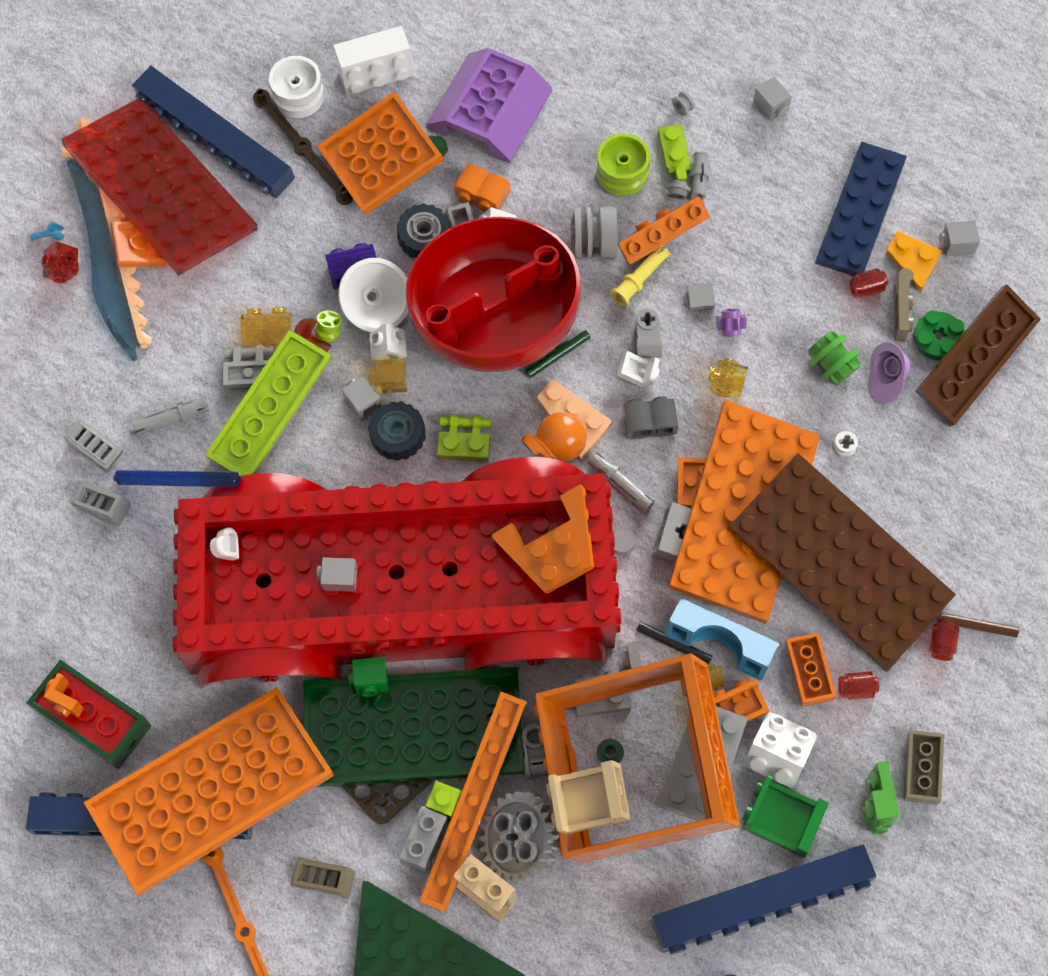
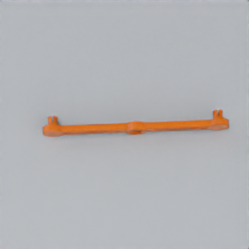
(214, 859)

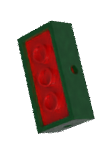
(105, 723)

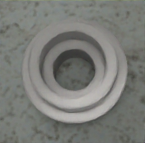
(678, 189)

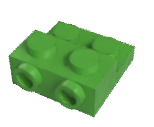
(880, 807)

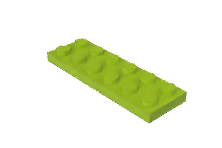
(269, 405)

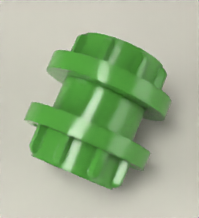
(834, 357)

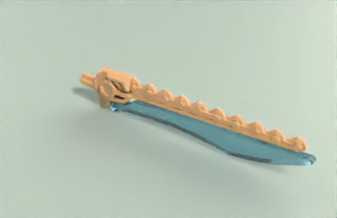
(104, 276)

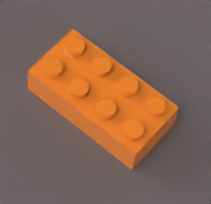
(810, 670)

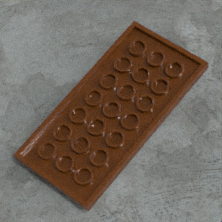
(842, 562)

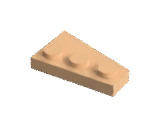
(557, 399)

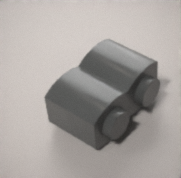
(650, 418)

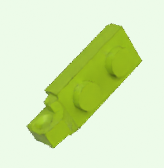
(674, 151)

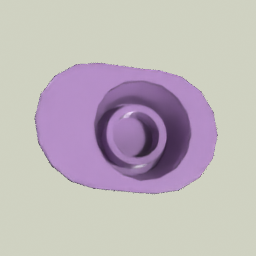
(888, 372)

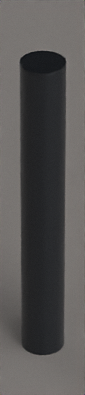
(659, 636)

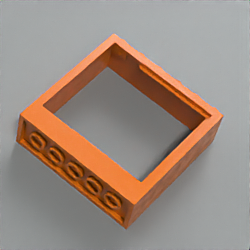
(704, 737)

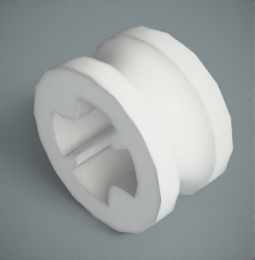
(845, 435)

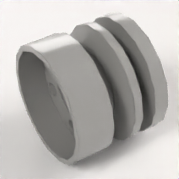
(595, 232)

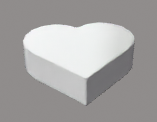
(225, 544)

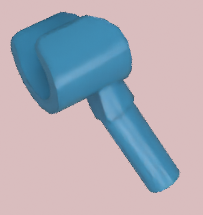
(52, 230)

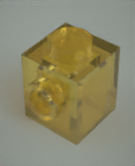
(389, 376)

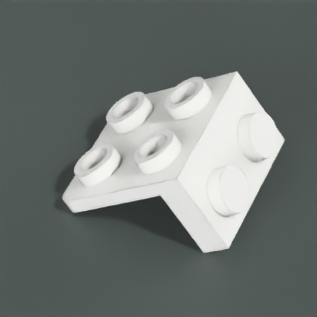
(780, 750)

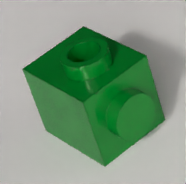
(369, 676)

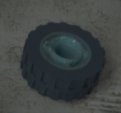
(397, 416)

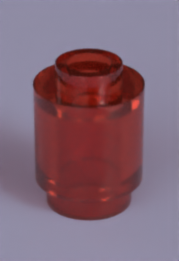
(868, 283)
(944, 640)
(858, 685)

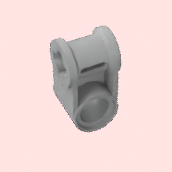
(648, 338)
(533, 753)

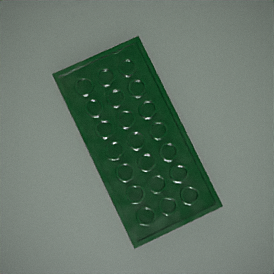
(414, 731)

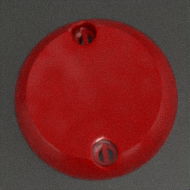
(493, 293)

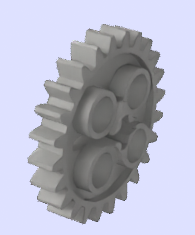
(519, 838)

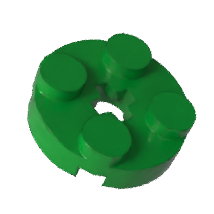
(937, 322)

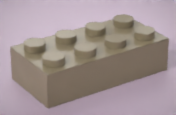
(924, 767)

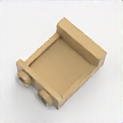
(588, 798)
(485, 888)

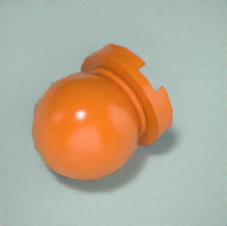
(558, 437)

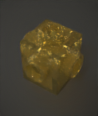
(728, 378)

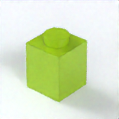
(443, 799)

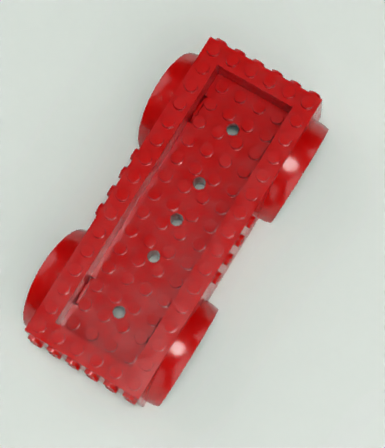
(416, 531)

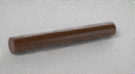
(981, 625)

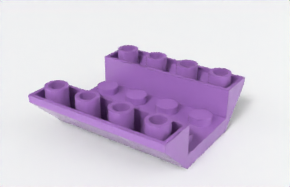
(492, 102)

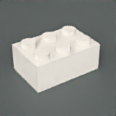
(373, 60)

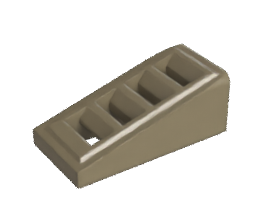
(340, 876)

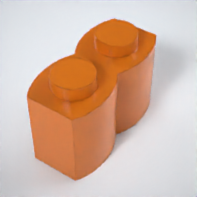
(481, 188)

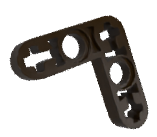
(377, 797)

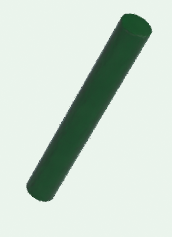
(557, 354)

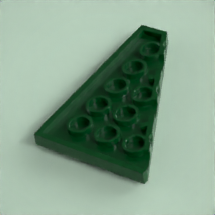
(405, 942)

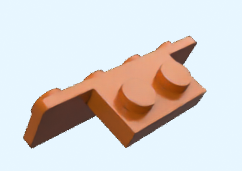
(663, 229)

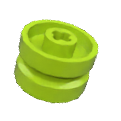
(623, 164)

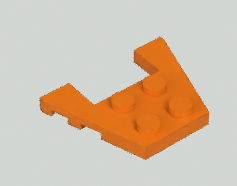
(557, 554)

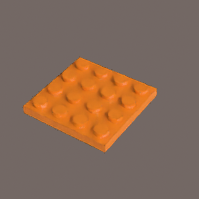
(380, 153)

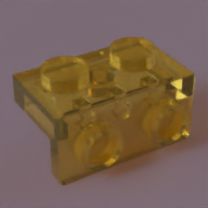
(265, 327)

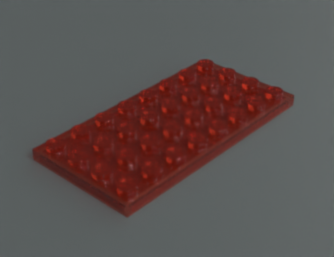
(159, 185)

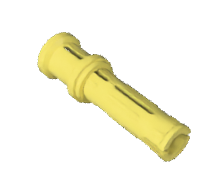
(633, 282)

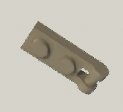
(903, 304)

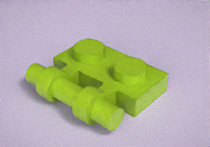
(464, 445)

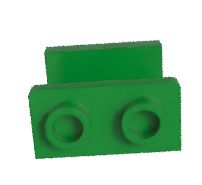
(784, 817)

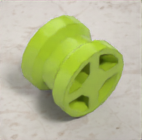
(328, 326)

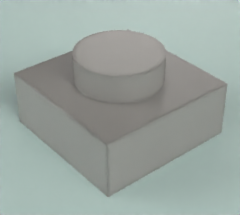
(631, 657)

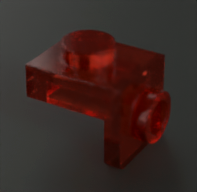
(304, 330)

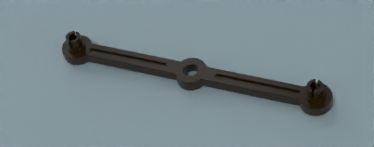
(263, 100)

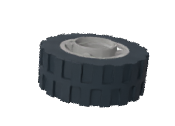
(417, 219)

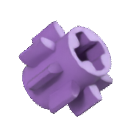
(731, 322)

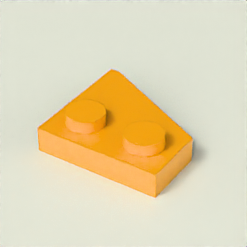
(915, 255)

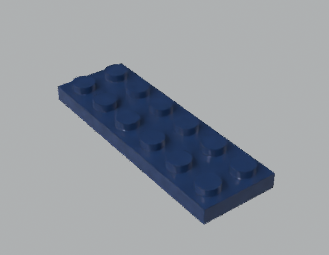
(861, 209)

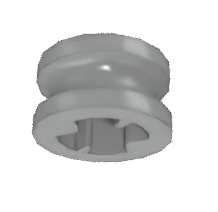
(683, 103)

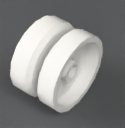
(296, 86)

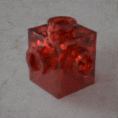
(60, 262)

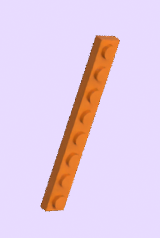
(473, 801)

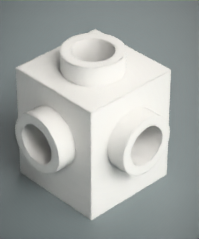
(388, 343)

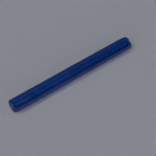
(178, 478)

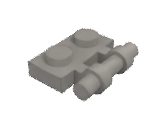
(244, 373)

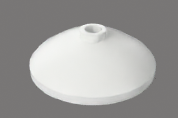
(387, 285)

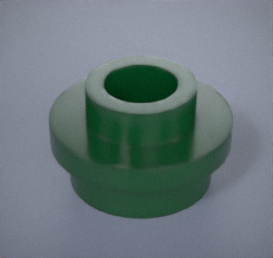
(610, 743)

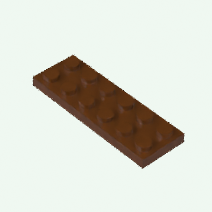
(978, 355)

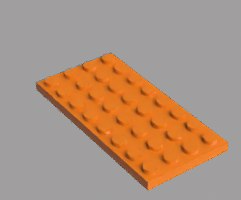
(740, 463)
(207, 790)

